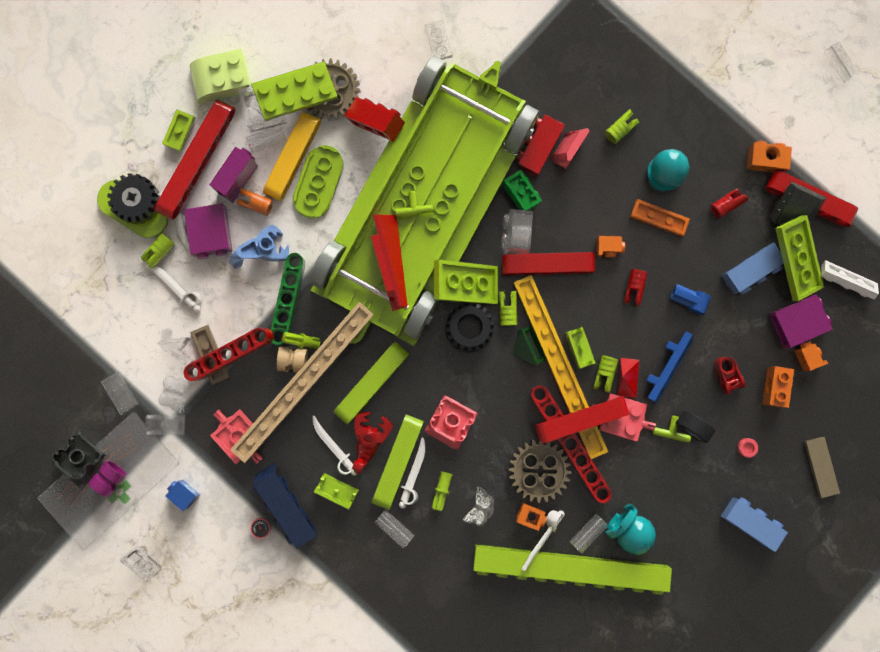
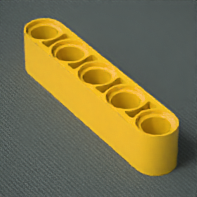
(292, 156)

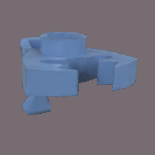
(260, 247)

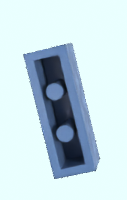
(754, 269)
(754, 523)

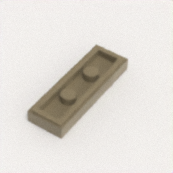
(206, 344)
(821, 467)

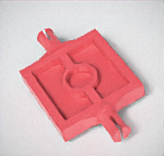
(630, 425)
(231, 431)

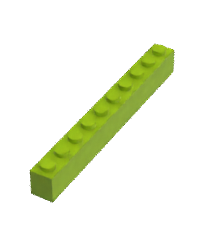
(573, 568)

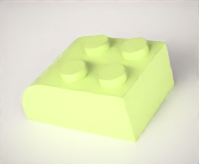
(219, 75)

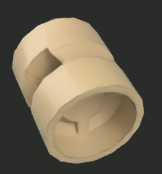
(289, 359)

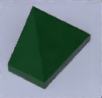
(528, 346)

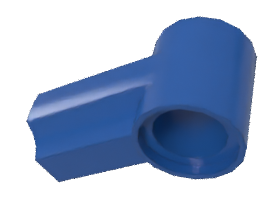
(694, 300)

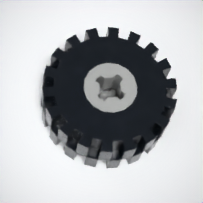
(140, 206)

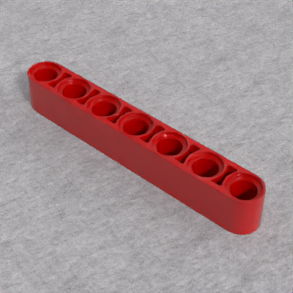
(195, 160)
(577, 450)

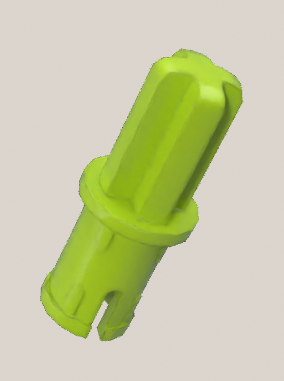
(301, 340)
(441, 491)

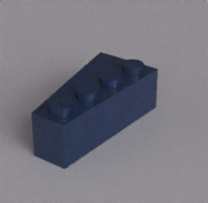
(283, 506)

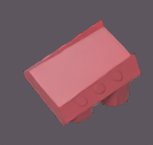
(568, 147)
(450, 422)

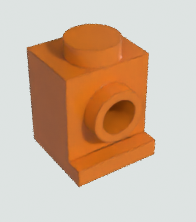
(609, 246)
(810, 356)
(537, 522)

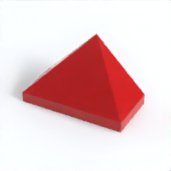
(628, 377)

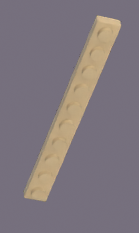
(302, 382)

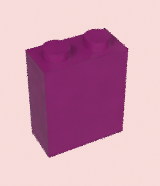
(234, 174)
(208, 231)
(801, 321)

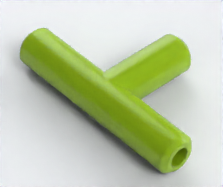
(414, 208)
(671, 433)

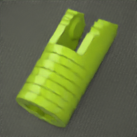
(620, 127)
(157, 250)
(508, 314)
(606, 368)

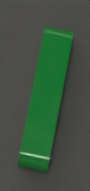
(284, 290)

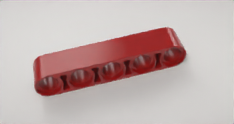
(833, 208)
(548, 263)
(220, 358)
(582, 420)

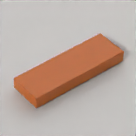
(659, 218)

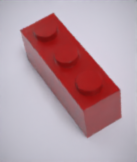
(375, 118)
(539, 145)

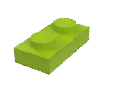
(178, 130)

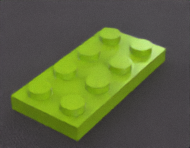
(294, 91)
(799, 257)
(465, 282)

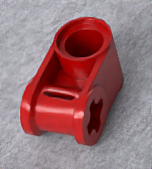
(731, 378)

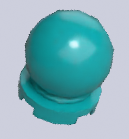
(668, 170)
(633, 532)

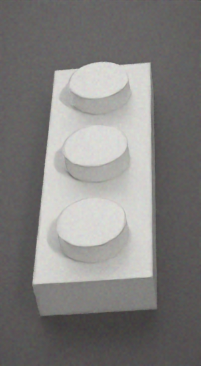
(849, 280)

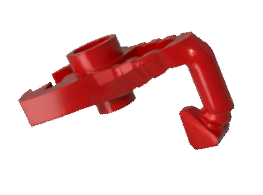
(368, 439)

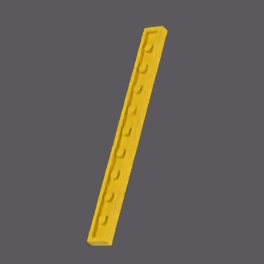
(558, 361)

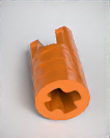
(257, 202)

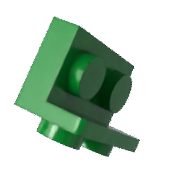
(521, 191)

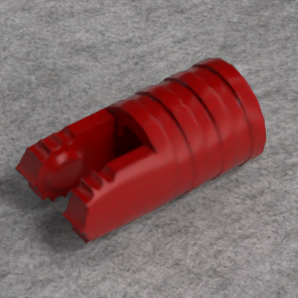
(728, 203)
(637, 283)

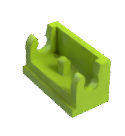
(579, 348)
(336, 491)

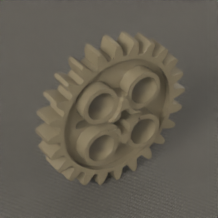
(346, 93)
(538, 488)

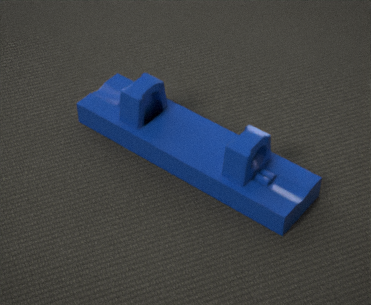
(662, 382)

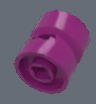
(106, 481)

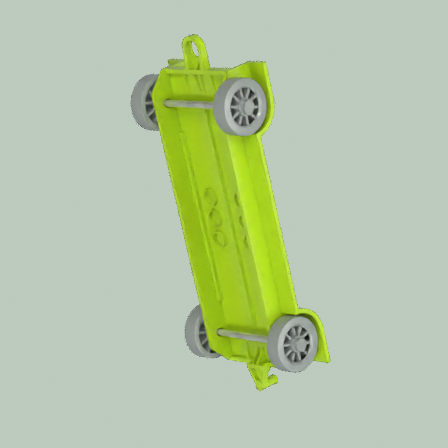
(454, 156)

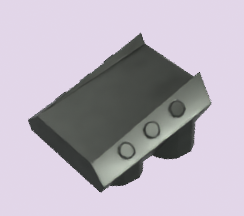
(796, 202)
(77, 458)

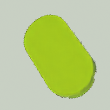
(318, 182)
(148, 229)

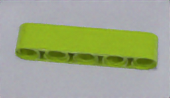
(371, 383)
(397, 462)

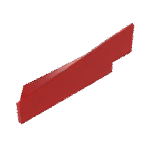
(389, 257)

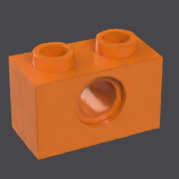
(758, 161)
(778, 387)

